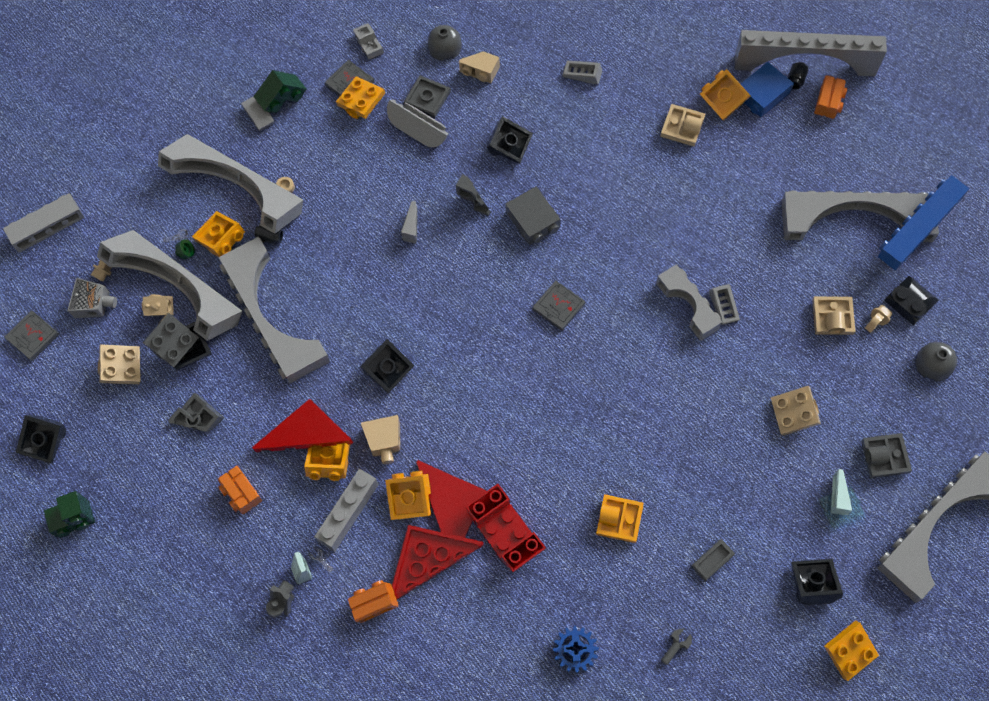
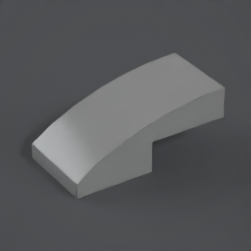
(368, 41)
(255, 112)

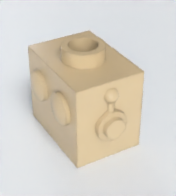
(157, 305)

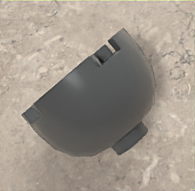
(444, 42)
(936, 361)

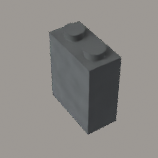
(533, 215)

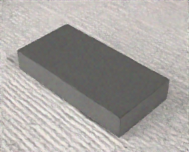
(713, 560)

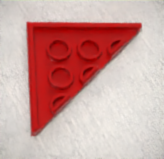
(303, 429)
(449, 498)
(426, 555)

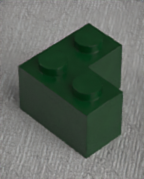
(277, 89)
(69, 515)

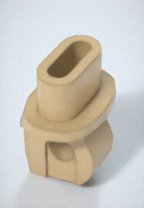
(101, 271)
(879, 316)

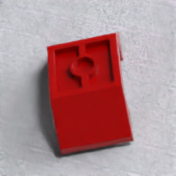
(504, 528)

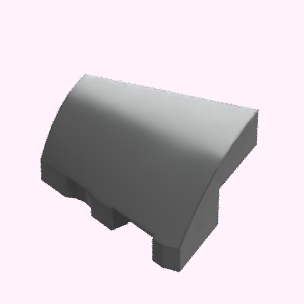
(468, 191)
(197, 414)

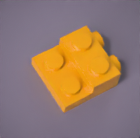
(724, 94)
(219, 234)
(327, 462)
(408, 495)

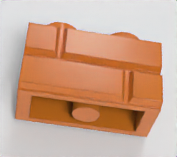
(830, 97)
(239, 489)
(373, 601)

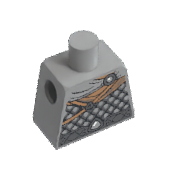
(90, 299)

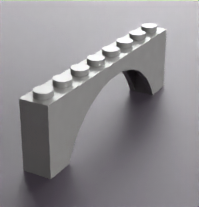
(858, 51)
(193, 156)
(804, 209)
(133, 251)
(293, 355)
(908, 562)

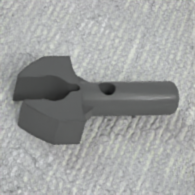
(676, 646)

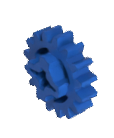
(585, 649)

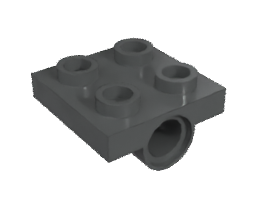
(170, 340)
(886, 455)

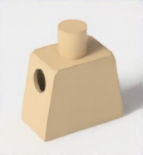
(383, 437)

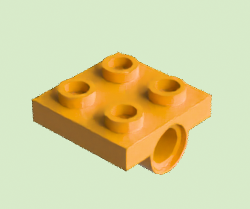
(360, 98)
(619, 518)
(851, 650)

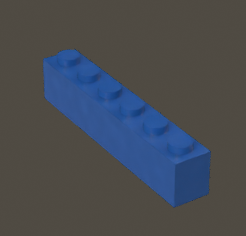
(923, 222)

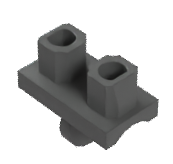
(280, 600)

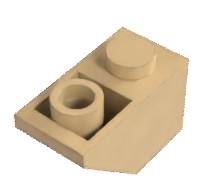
(481, 66)

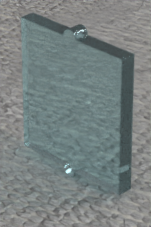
(838, 520)

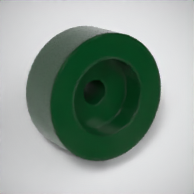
(184, 249)

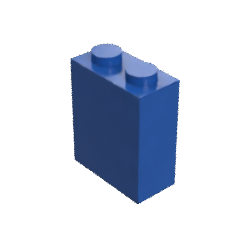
(766, 89)

